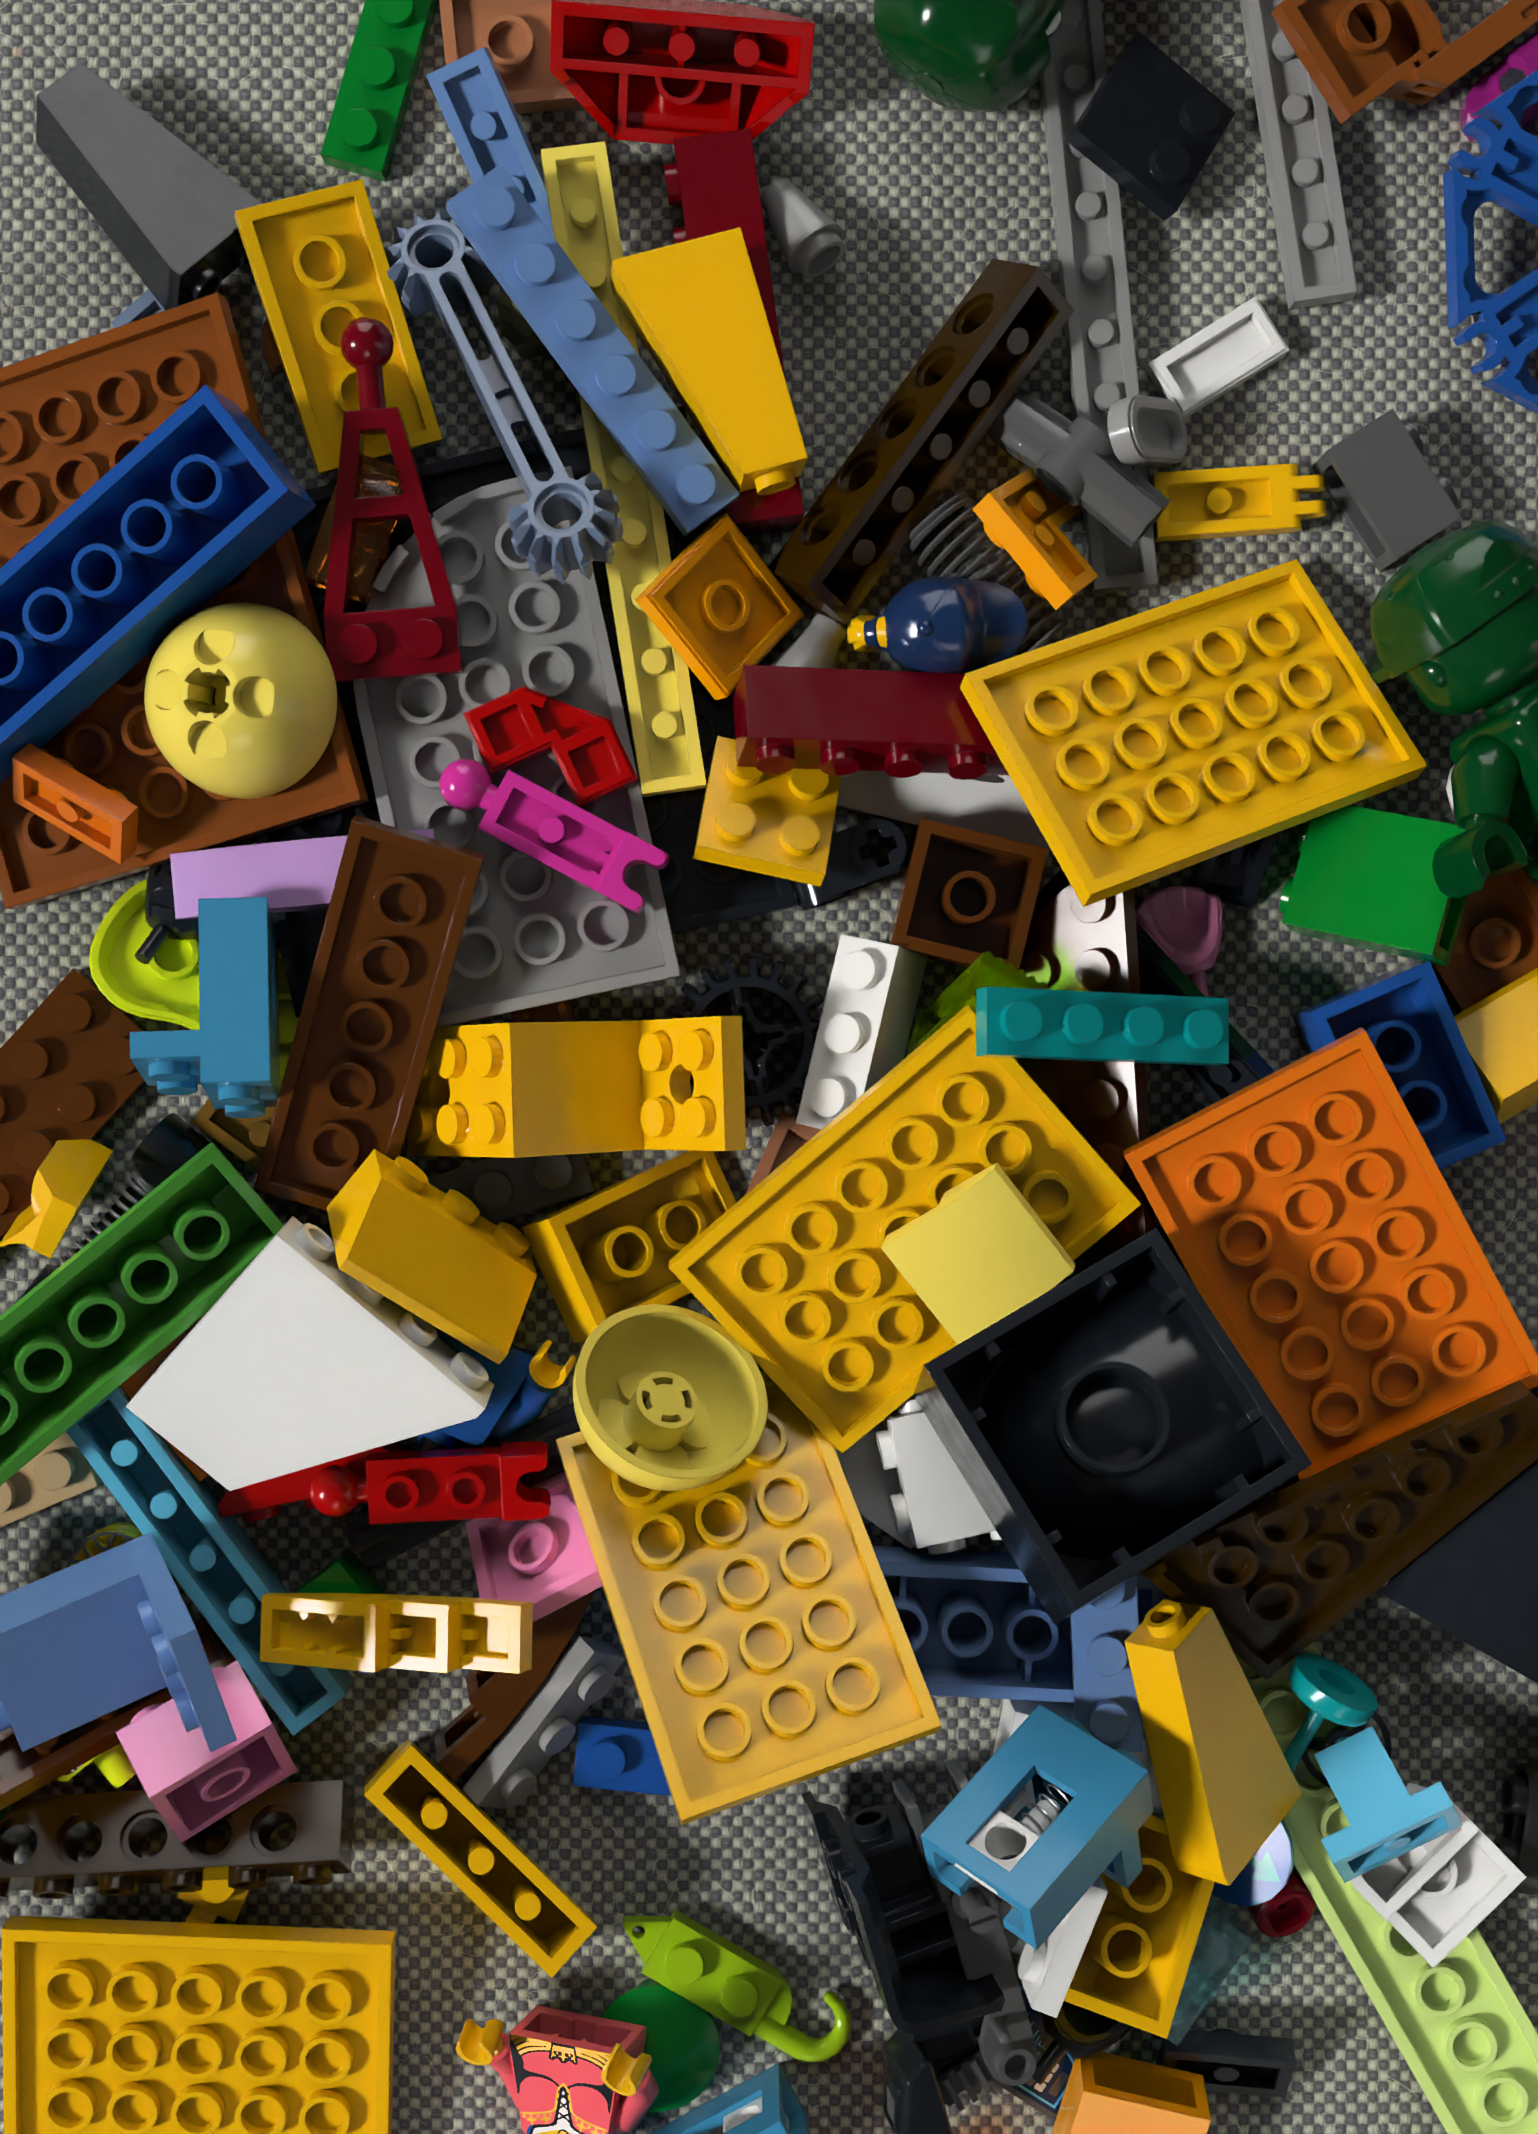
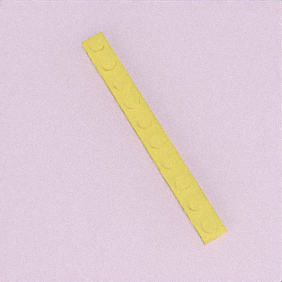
(652, 670)

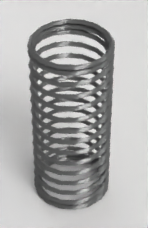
(946, 521)

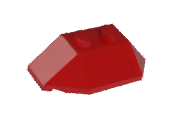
(680, 65)

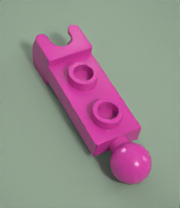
(552, 830)

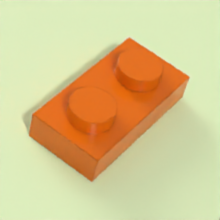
(75, 803)

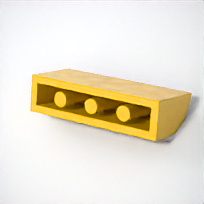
(479, 1857)

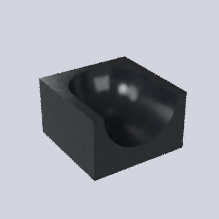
(1107, 1424)

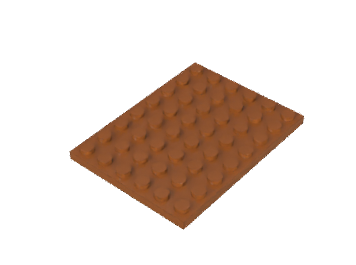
(60, 432)

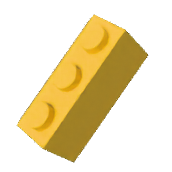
(432, 1253)
(1143, 1939)

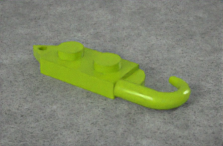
(730, 1984)

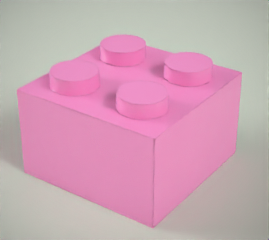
(198, 1785)

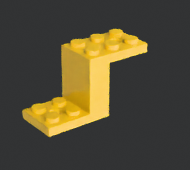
(581, 1088)

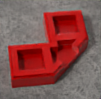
(532, 723)

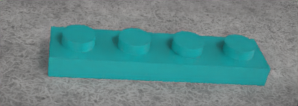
(1101, 1026)

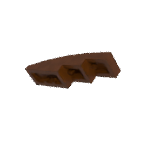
(501, 1695)

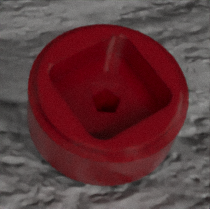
(1285, 1911)

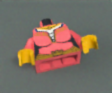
(567, 2070)

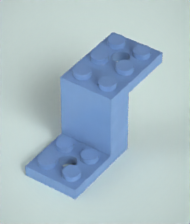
(100, 1642)

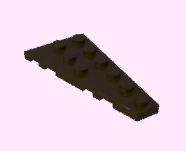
(1333, 1539)

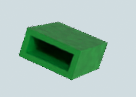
(1373, 884)

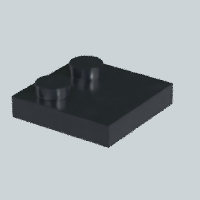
(1150, 126)

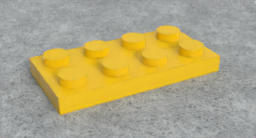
(315, 272)

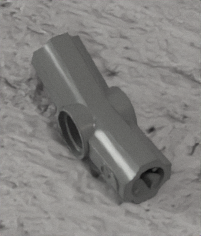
(1078, 465)

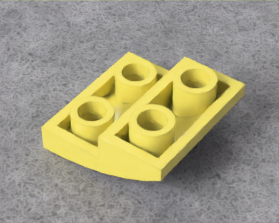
(978, 1254)

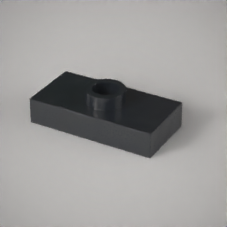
(1233, 2061)

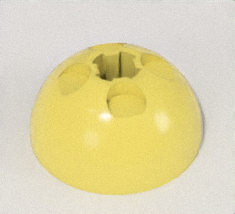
(269, 698)
(668, 1397)

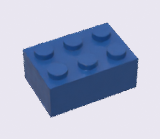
(1421, 1053)

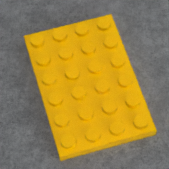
(1190, 730)
(801, 1255)
(752, 1617)
(196, 2028)

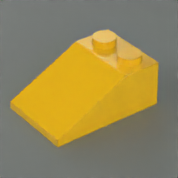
(618, 1241)

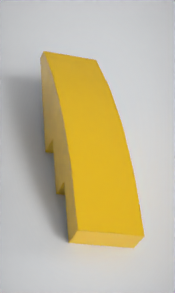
(396, 1632)

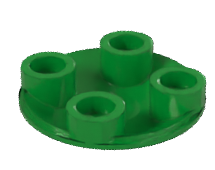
(678, 2039)

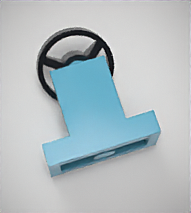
(1375, 1800)

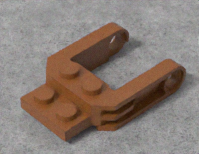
(1390, 47)

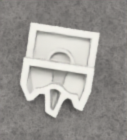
(1441, 1887)

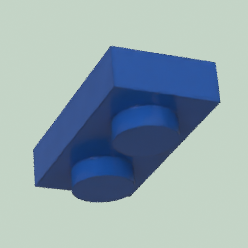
(618, 1757)

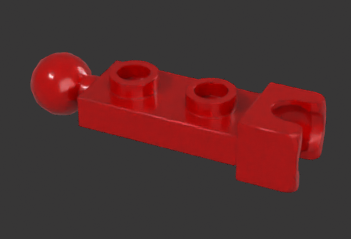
(439, 1485)

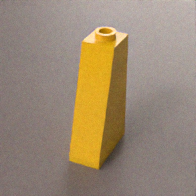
(714, 345)
(1207, 1742)

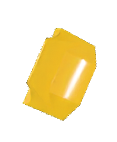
(58, 1194)

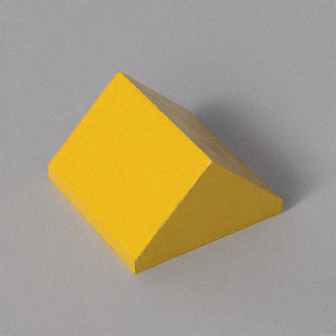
(1504, 1044)

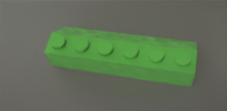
(124, 1300)

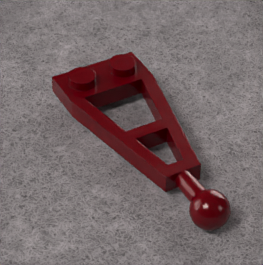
(392, 640)

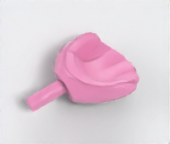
(1186, 927)

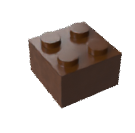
(967, 895)

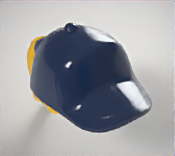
(944, 625)

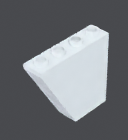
(304, 1370)

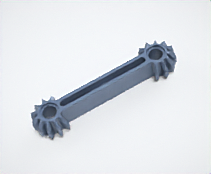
(441, 274)

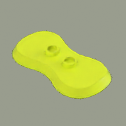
(170, 982)

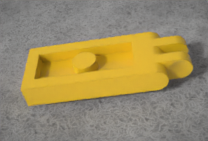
(1235, 502)

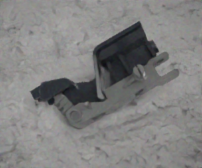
(932, 1957)

